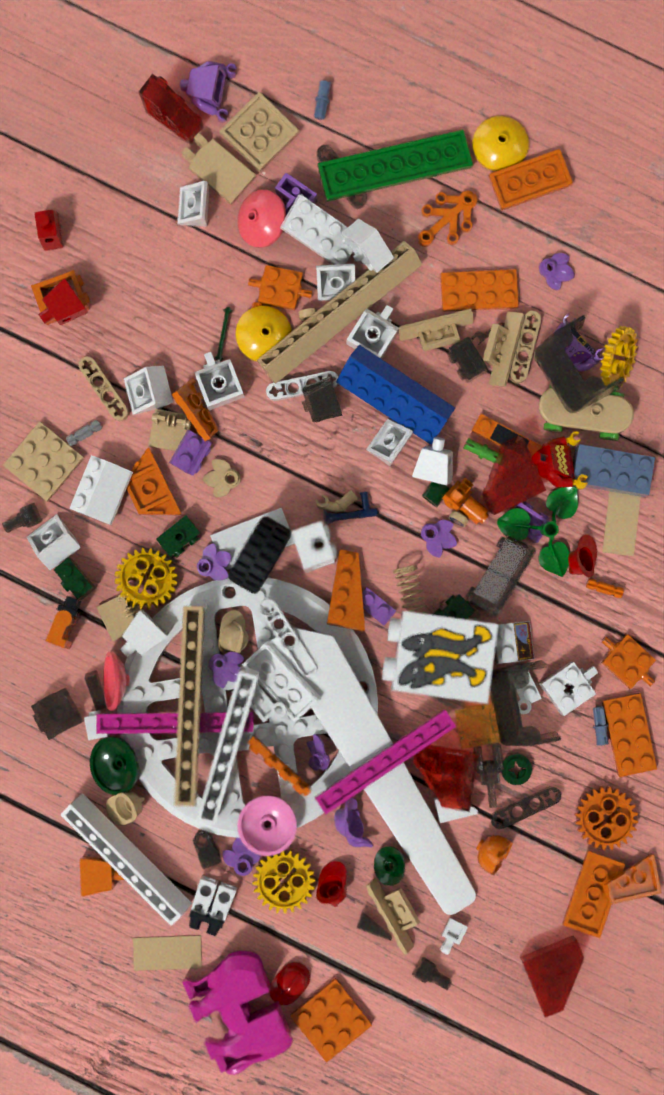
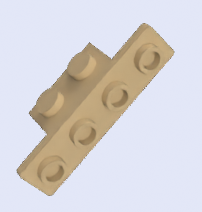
(438, 330)
(502, 347)
(396, 912)

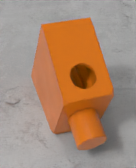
(97, 876)

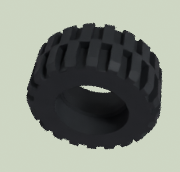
(259, 554)

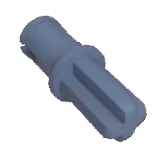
(322, 100)
(600, 726)

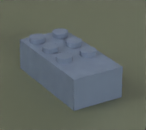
(614, 470)

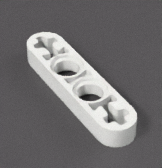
(301, 382)

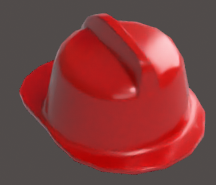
(583, 558)
(332, 884)
(289, 983)

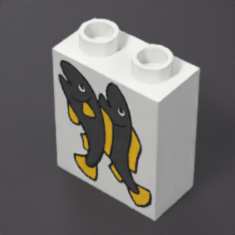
(441, 656)

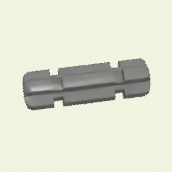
(84, 432)

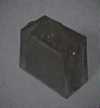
(321, 400)

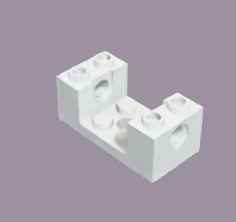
(306, 538)

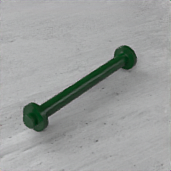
(223, 333)

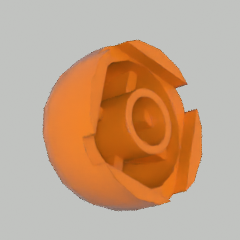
(492, 852)

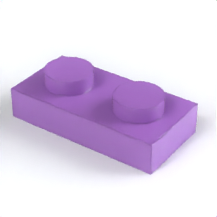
(376, 606)

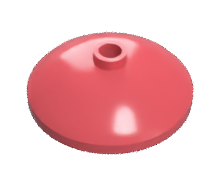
(269, 215)
(114, 680)

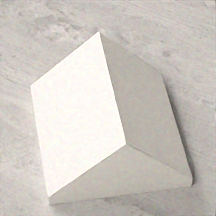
(194, 204)
(333, 279)
(389, 441)

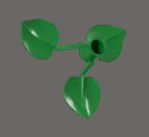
(516, 524)

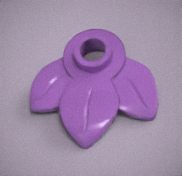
(559, 270)
(441, 539)
(217, 563)
(228, 670)
(319, 758)
(240, 854)

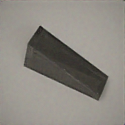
(95, 689)
(369, 925)

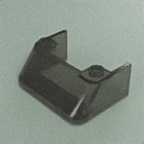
(562, 374)
(501, 576)
(506, 707)

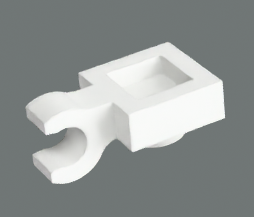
(453, 933)

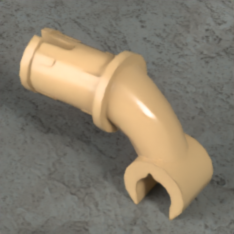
(339, 505)

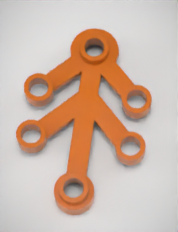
(450, 216)

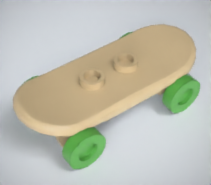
(607, 416)

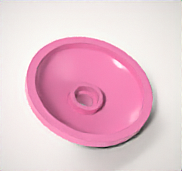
(263, 839)

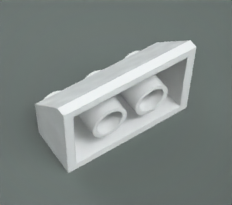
(101, 490)

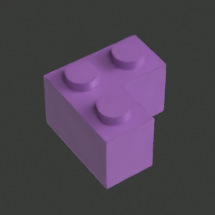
(290, 188)

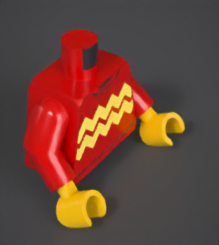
(556, 463)

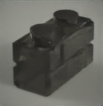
(467, 360)

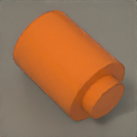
(474, 510)

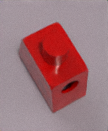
(48, 227)
(62, 304)

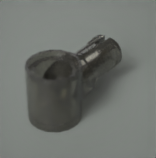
(26, 517)
(427, 972)

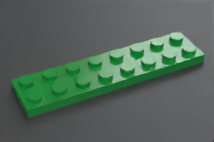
(395, 165)

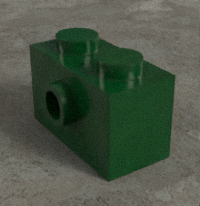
(179, 537)
(74, 579)
(456, 608)

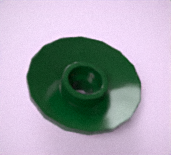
(389, 865)

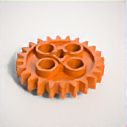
(617, 832)

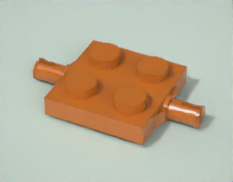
(280, 287)
(628, 661)

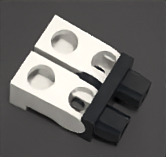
(211, 911)

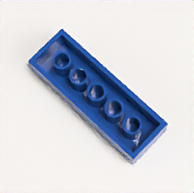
(395, 394)

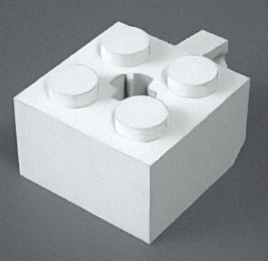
(374, 323)
(210, 375)
(579, 691)

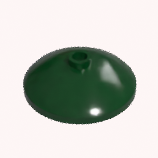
(114, 765)

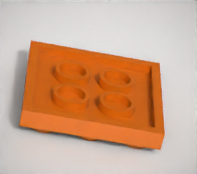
(331, 1020)

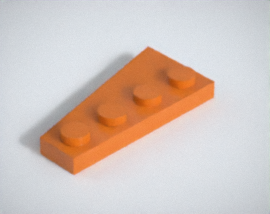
(346, 597)
(284, 771)

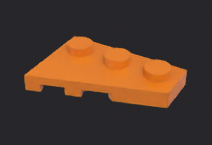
(191, 404)

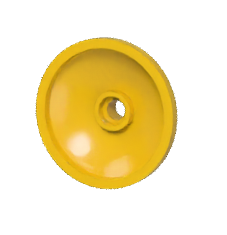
(497, 154)
(250, 326)

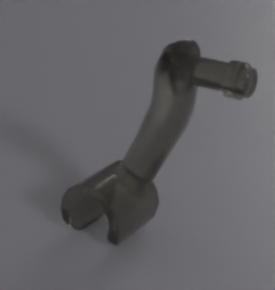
(482, 336)

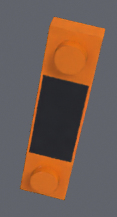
(499, 433)

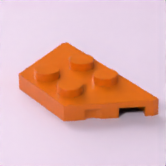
(149, 488)

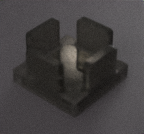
(56, 713)

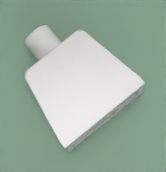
(435, 463)
(142, 634)

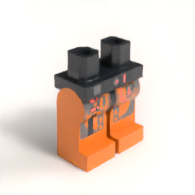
(64, 622)

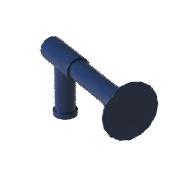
(364, 513)

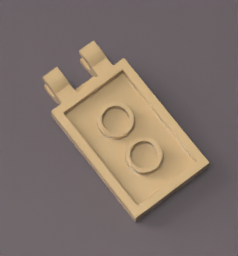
(219, 168)

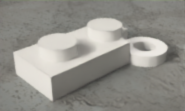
(528, 695)
(264, 706)

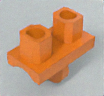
(458, 494)

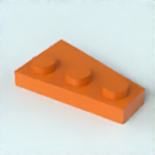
(635, 882)

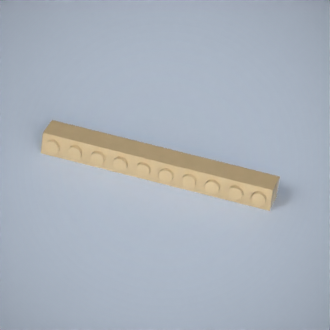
(338, 313)
(189, 706)

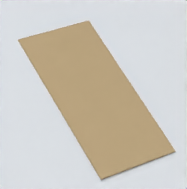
(621, 524)
(167, 953)

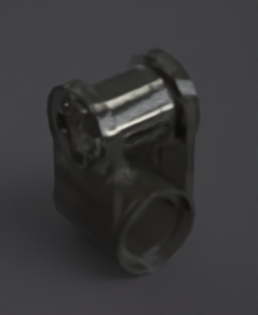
(207, 852)

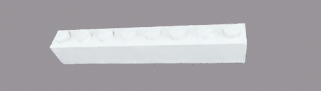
(227, 745)
(126, 859)

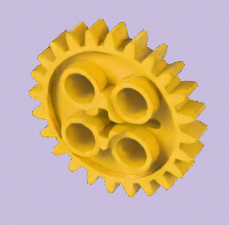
(621, 344)
(129, 571)
(296, 892)

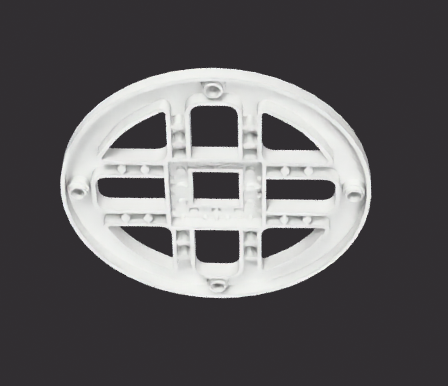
(278, 732)

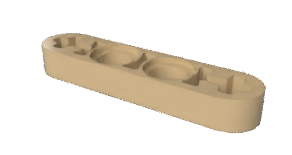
(526, 347)
(103, 389)

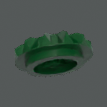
(523, 775)

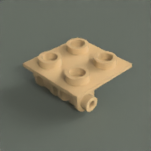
(168, 429)
(117, 616)

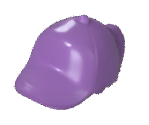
(350, 825)

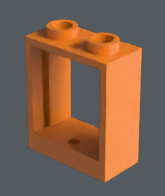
(77, 280)

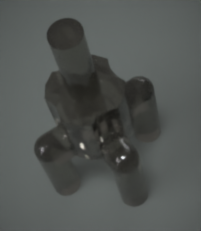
(490, 770)

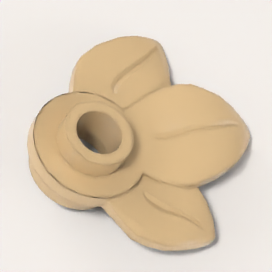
(219, 478)

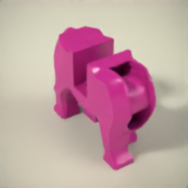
(250, 1035)

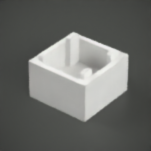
(367, 245)

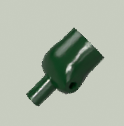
(434, 493)

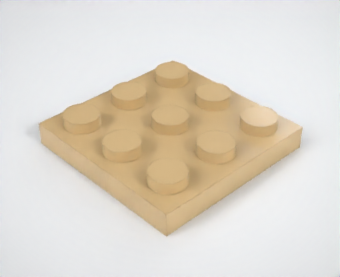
(259, 131)
(43, 461)

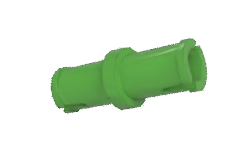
(481, 450)

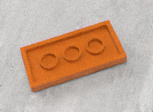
(530, 179)
(479, 290)
(629, 735)
(588, 902)

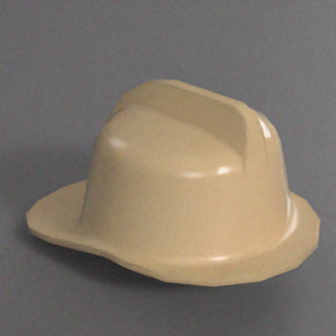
(232, 633)
(124, 807)

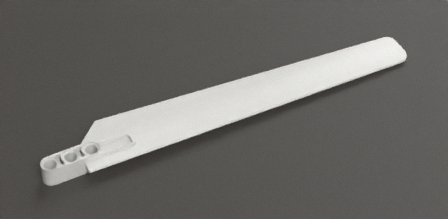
(361, 736)

